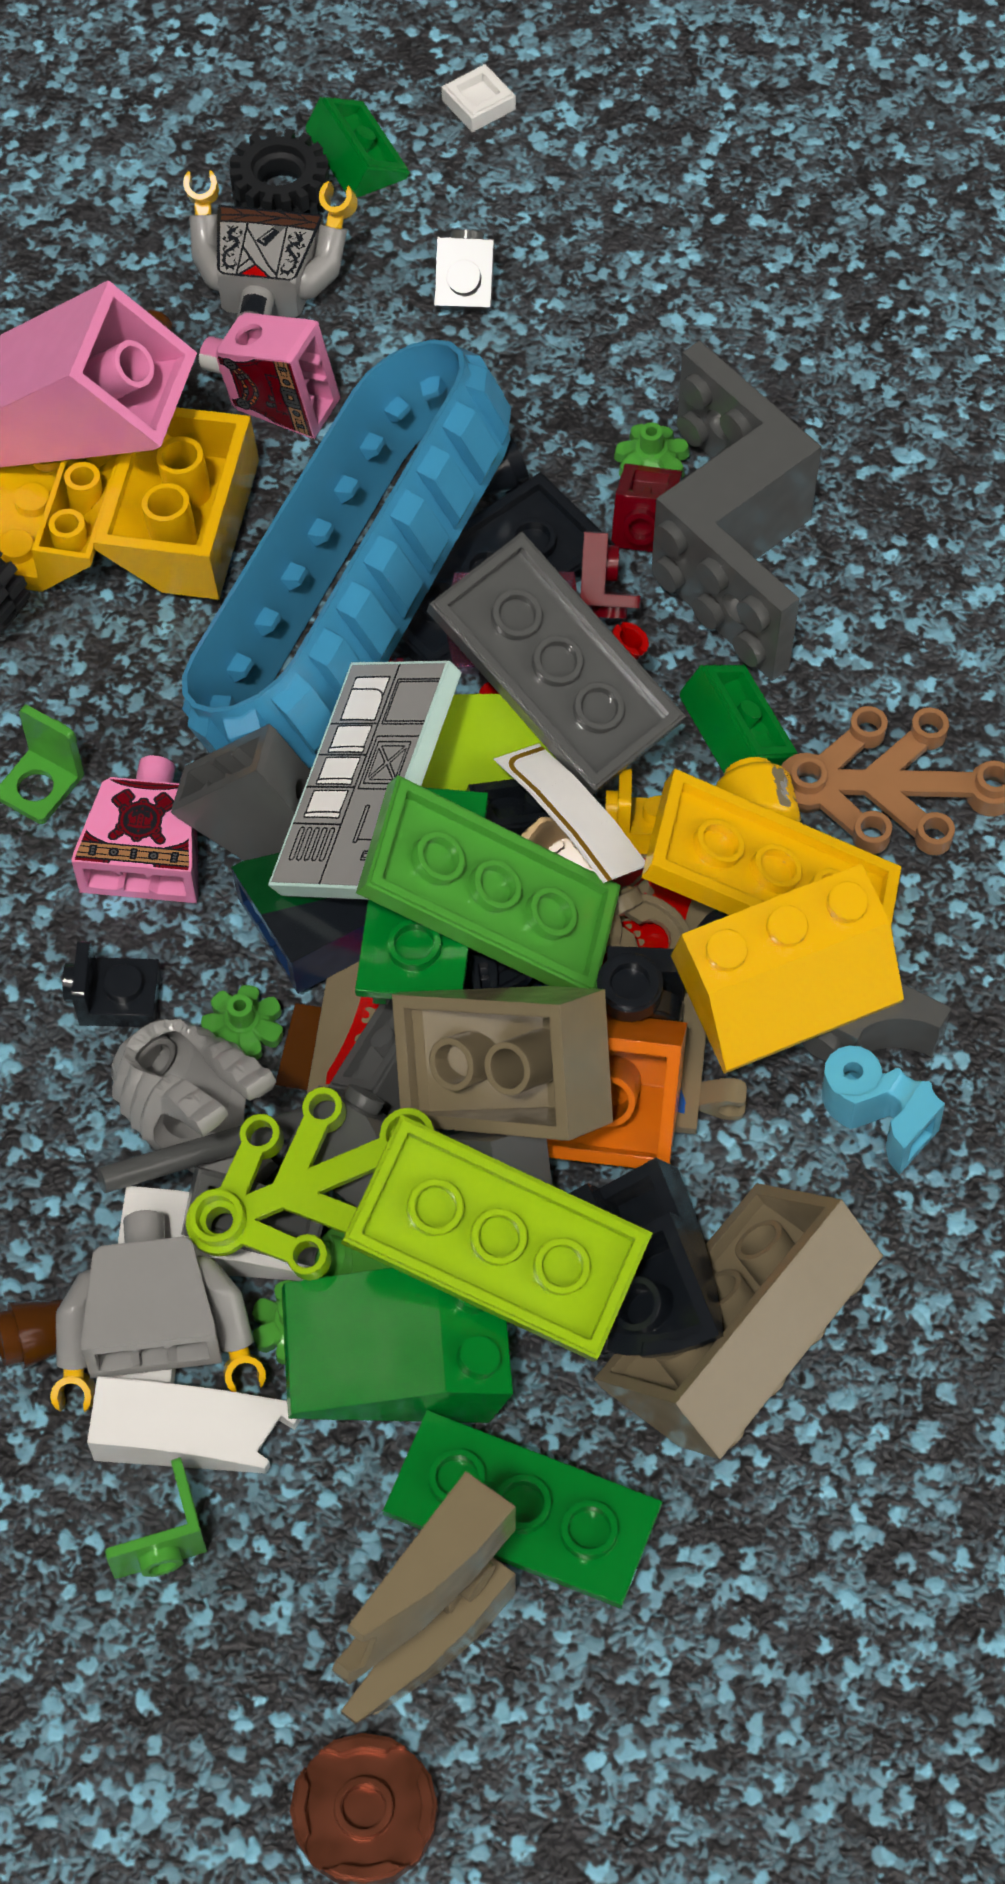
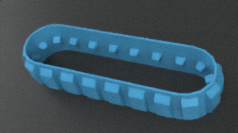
(411, 396)

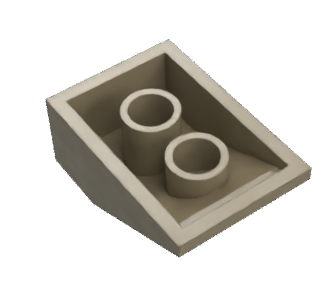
(506, 1059)

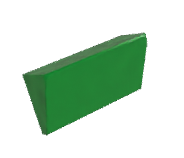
(355, 146)
(734, 716)

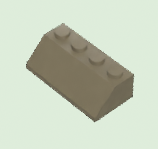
(780, 1279)

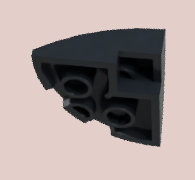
(673, 1292)

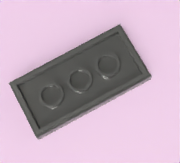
(555, 663)

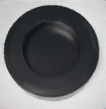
(631, 986)

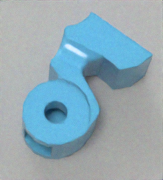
(859, 1094)

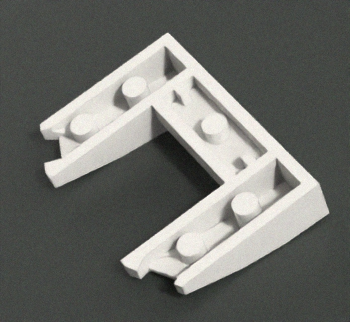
(154, 1420)

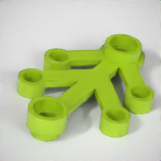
(296, 1188)

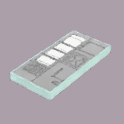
(378, 730)

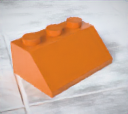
(645, 1094)

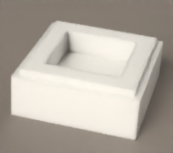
(478, 98)

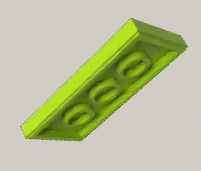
(497, 1238)

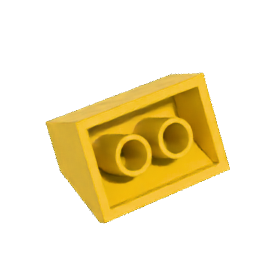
(182, 505)
(790, 968)

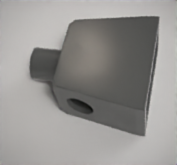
(244, 793)

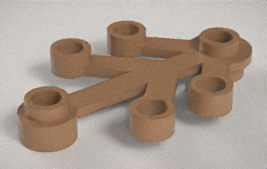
(889, 783)

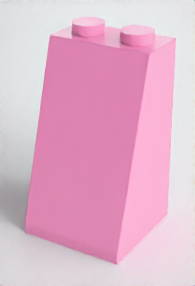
(89, 380)

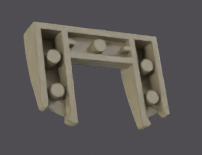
(431, 1600)

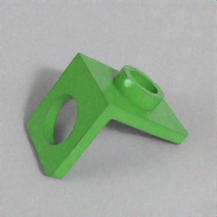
(50, 753)
(164, 1550)

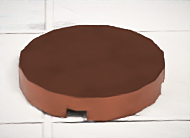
(364, 1810)

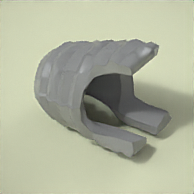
(185, 1085)

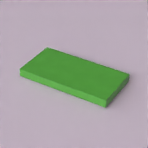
(488, 887)

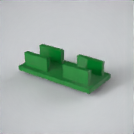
(405, 954)
(567, 1520)

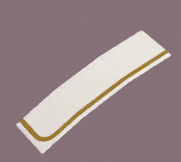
(574, 811)

